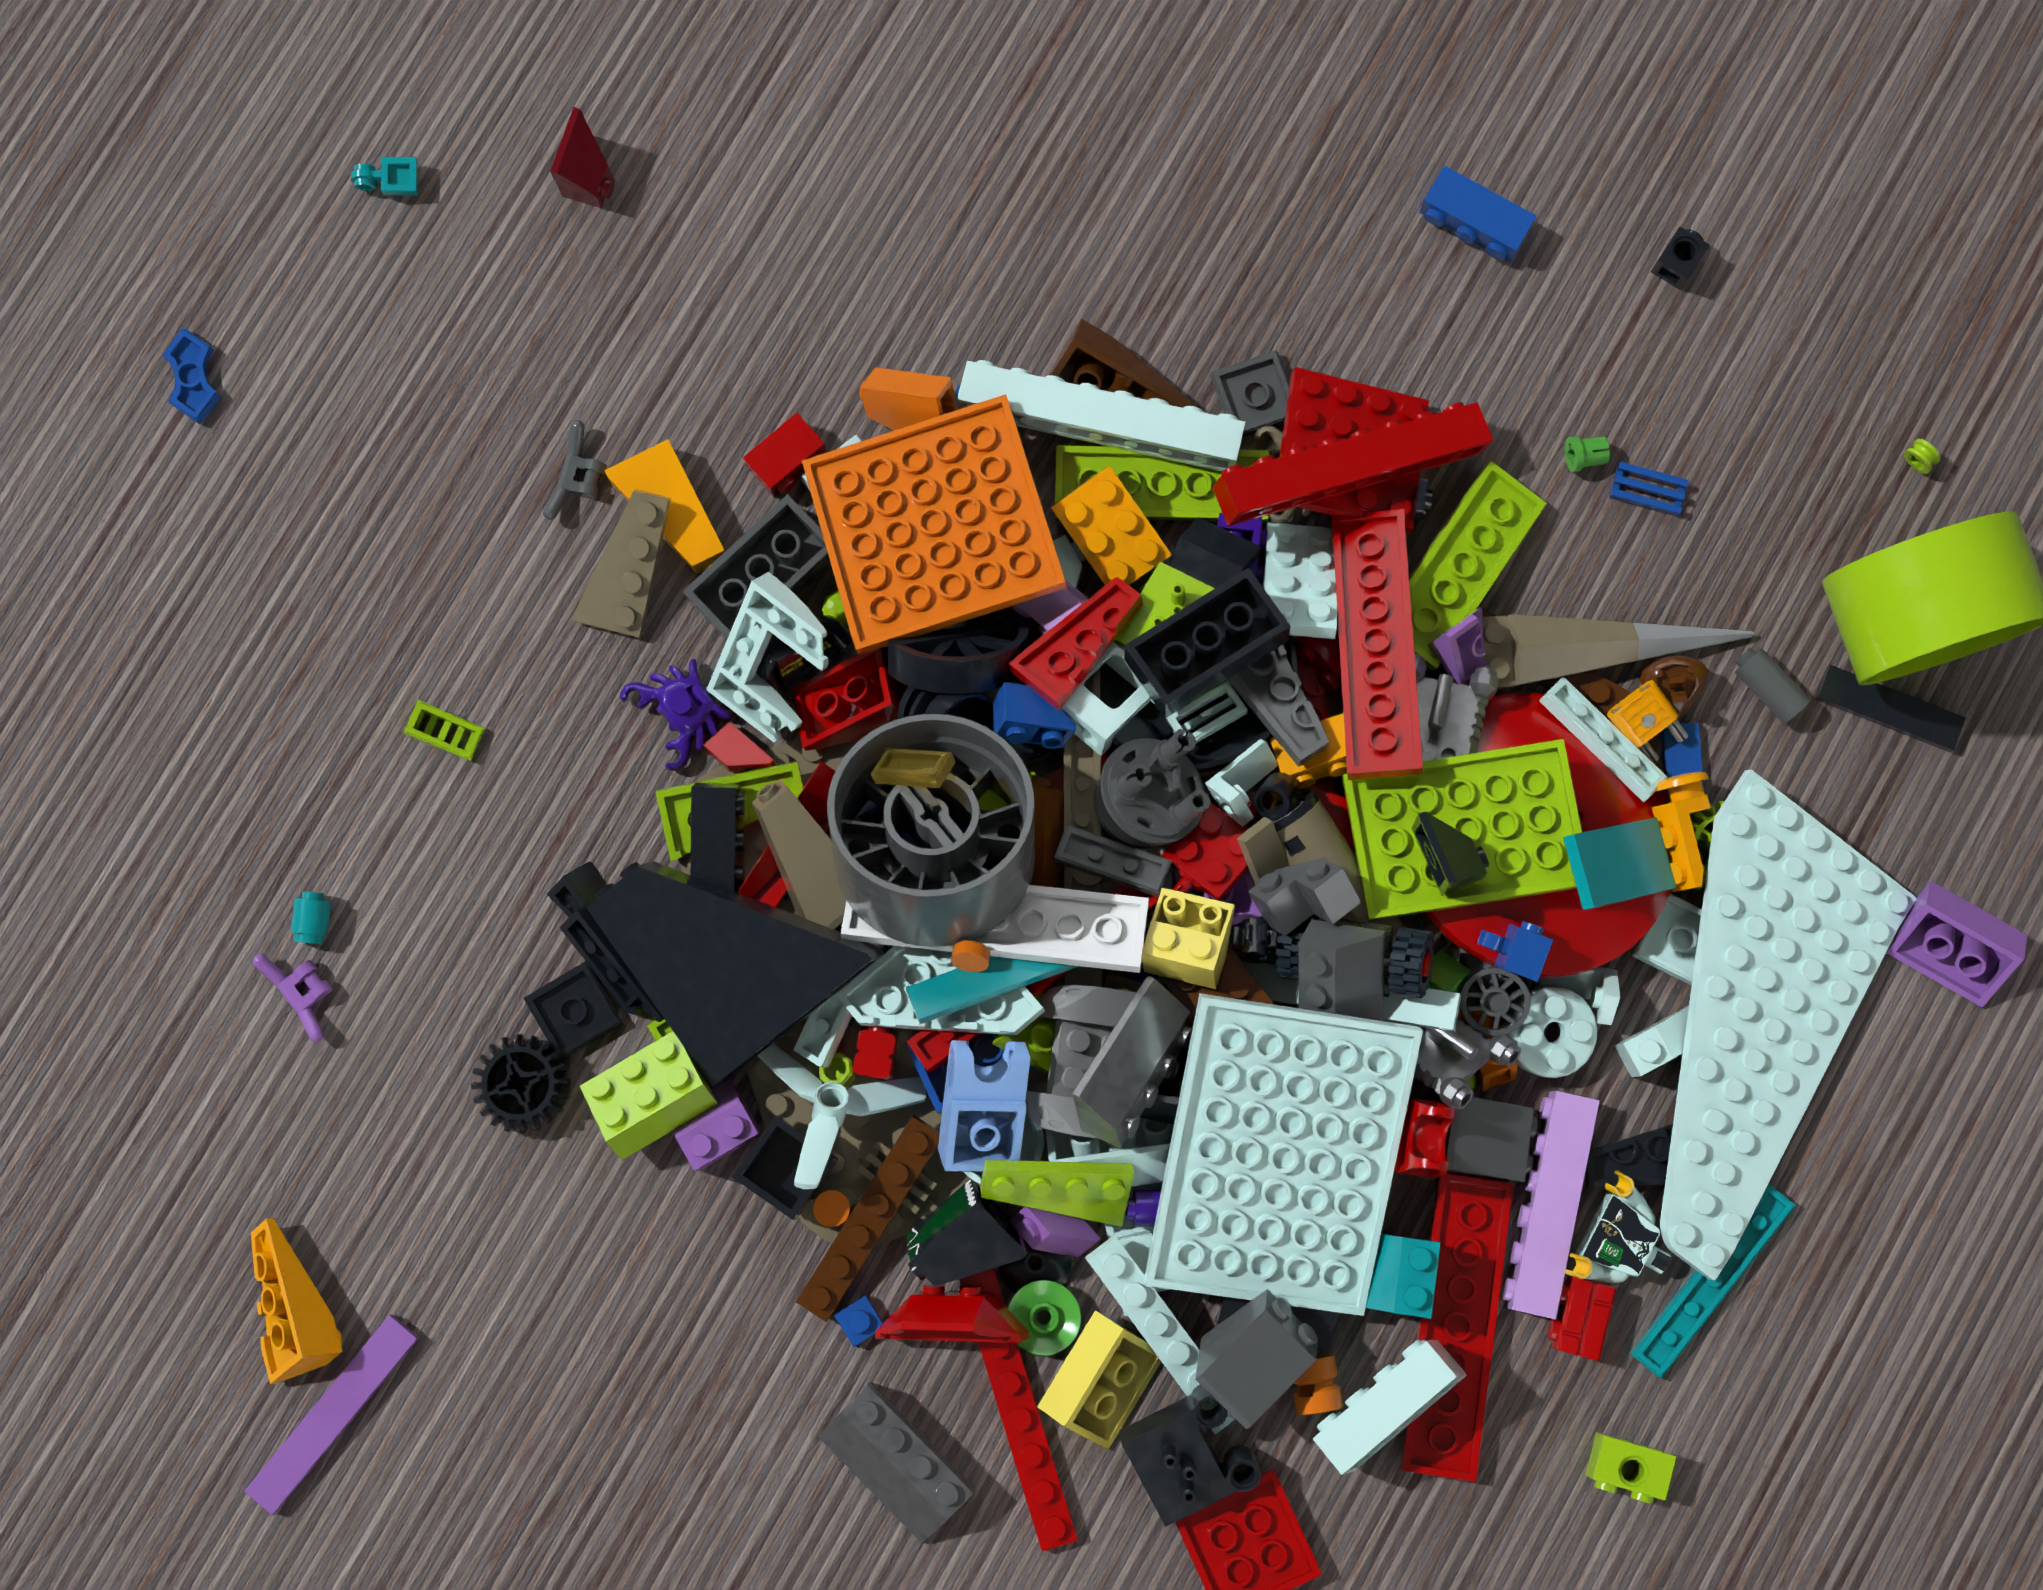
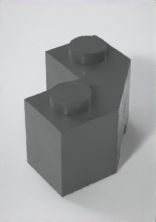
(1301, 890)

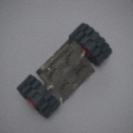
(1405, 969)

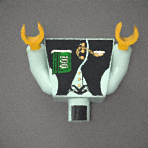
(1619, 1238)

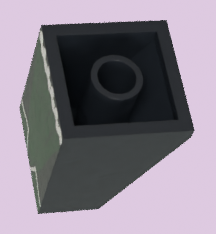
(963, 1238)

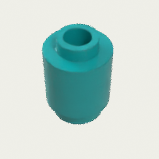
(310, 918)

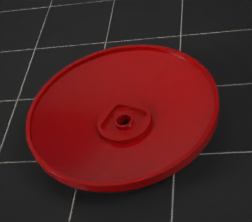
(1579, 936)

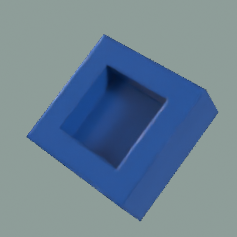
(859, 1320)

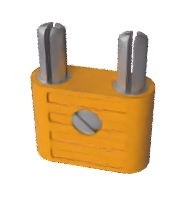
(1644, 716)

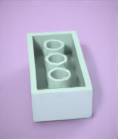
(1389, 1406)

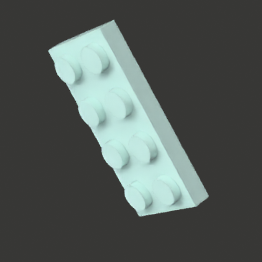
(1302, 577)

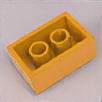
(1110, 528)

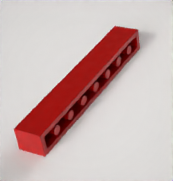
(1351, 463)

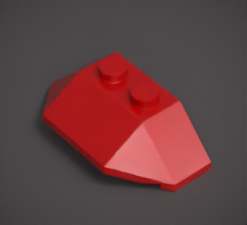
(953, 1317)

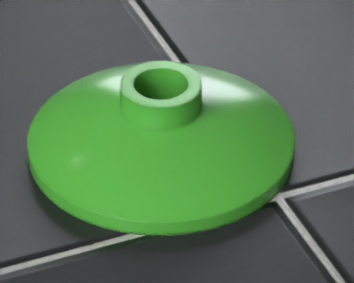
(1064, 1311)

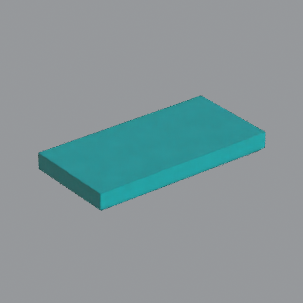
(1619, 863)

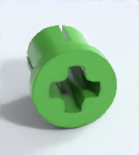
(1580, 452)

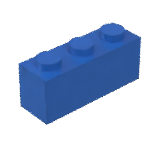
(1477, 214)

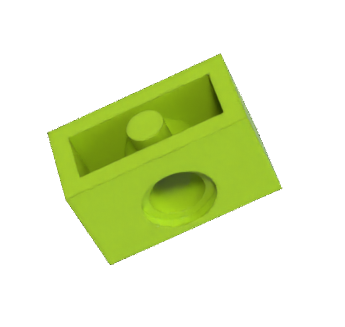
(1653, 1466)

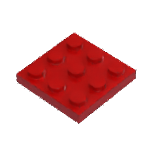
(1249, 1541)

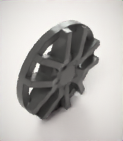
(1495, 1001)

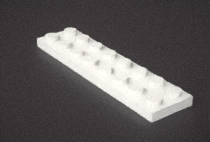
(1050, 928)

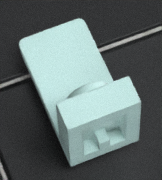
(1239, 776)
(1598, 985)

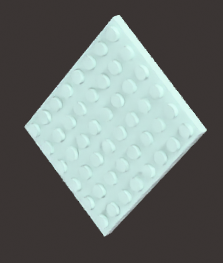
(1282, 1154)

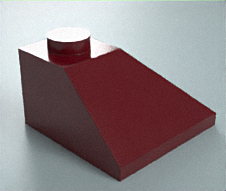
(580, 165)

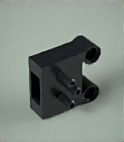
(1179, 1461)

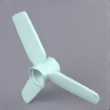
(857, 1101)

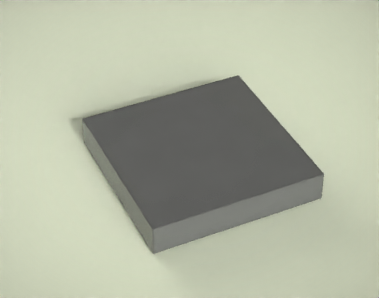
(1253, 391)

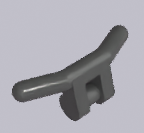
(572, 464)

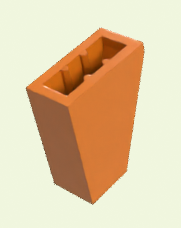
(906, 397)

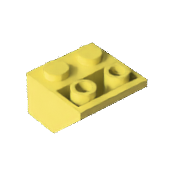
(1188, 938)

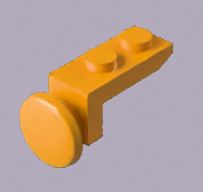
(1676, 826)

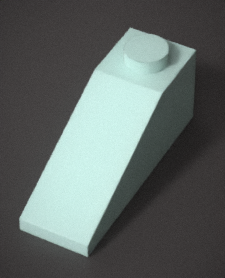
(1654, 1044)

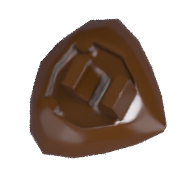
(1679, 680)

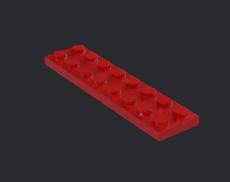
(1376, 646)
(1472, 1234)

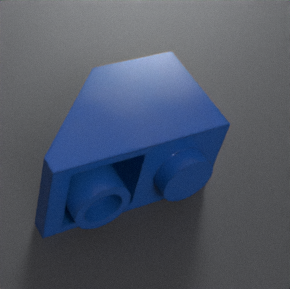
(1026, 717)

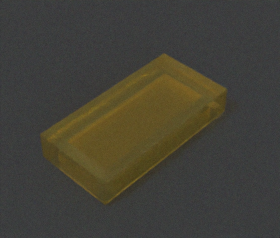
(913, 768)

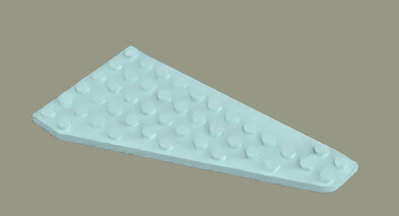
(1777, 975)

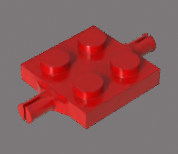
(1210, 854)

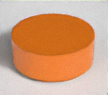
(970, 956)
(831, 1208)

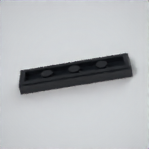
(1891, 709)

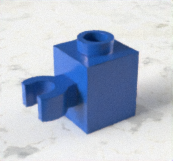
(1521, 950)

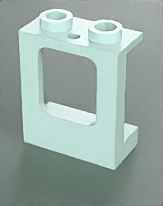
(1095, 720)

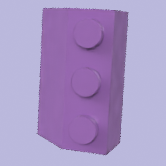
(1958, 944)

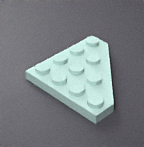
(881, 998)

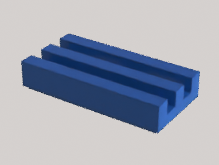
(1650, 475)

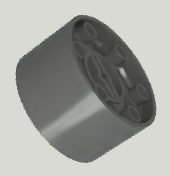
(940, 887)

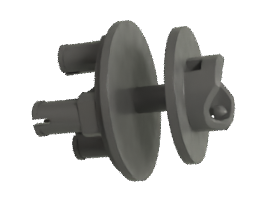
(1150, 792)

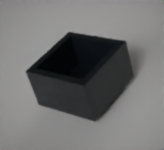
(772, 1168)

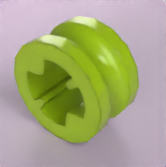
(1922, 456)

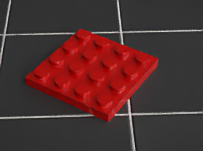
(1336, 407)

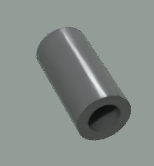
(1771, 684)

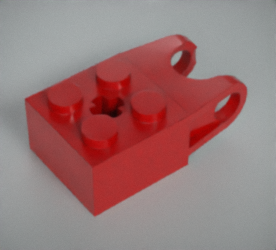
(1423, 1139)

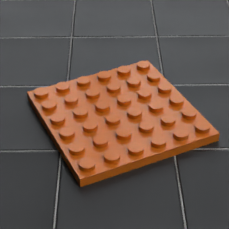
(933, 524)

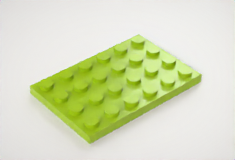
(1504, 799)

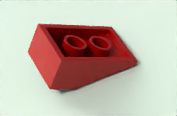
(847, 701)

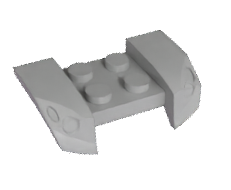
(1082, 1026)

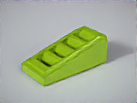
(436, 713)

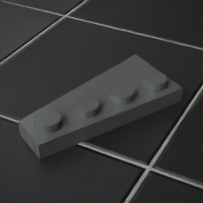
(1280, 704)

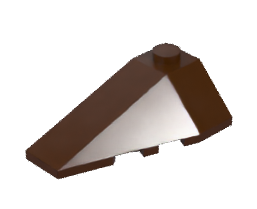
(1104, 362)

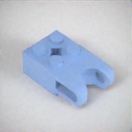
(983, 1108)

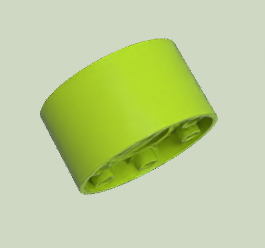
(1937, 597)

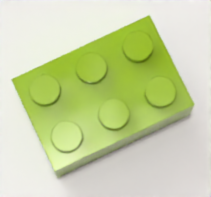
(647, 1095)

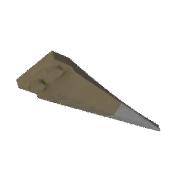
(1548, 648)

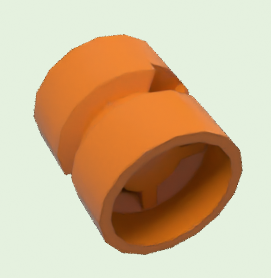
(1317, 1389)

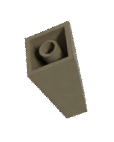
(802, 855)

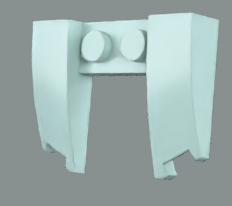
(765, 611)

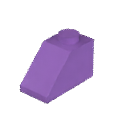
(1054, 1232)

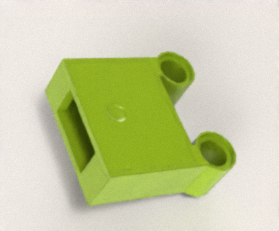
(1162, 597)

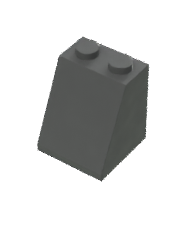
(1491, 1140)
(1255, 1357)

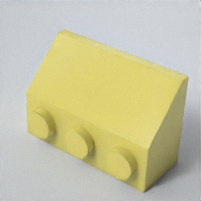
(1100, 1380)

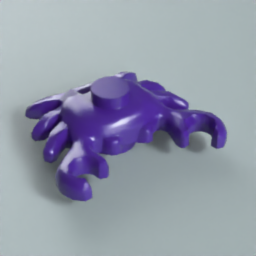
(685, 707)

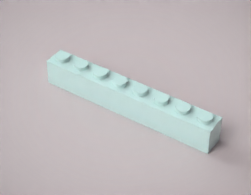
(1107, 417)

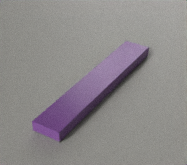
(331, 1414)

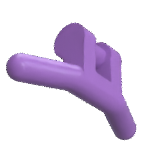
(287, 986)

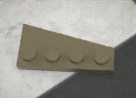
(626, 572)

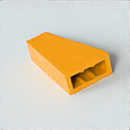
(687, 524)

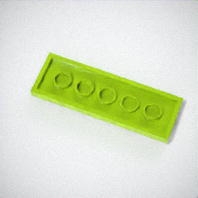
(1157, 485)
(1469, 555)

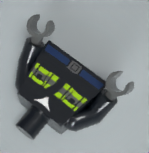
(784, 666)

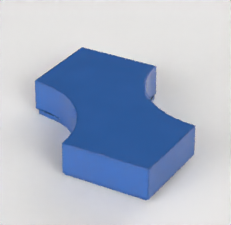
(192, 388)

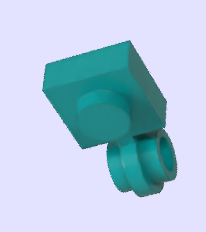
(396, 176)

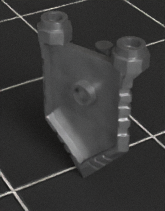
(1451, 711)
(1452, 1057)

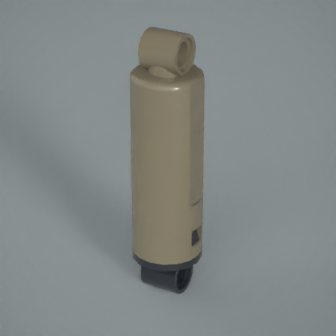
(1311, 834)

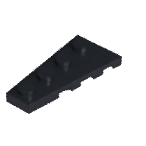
(1638, 1157)

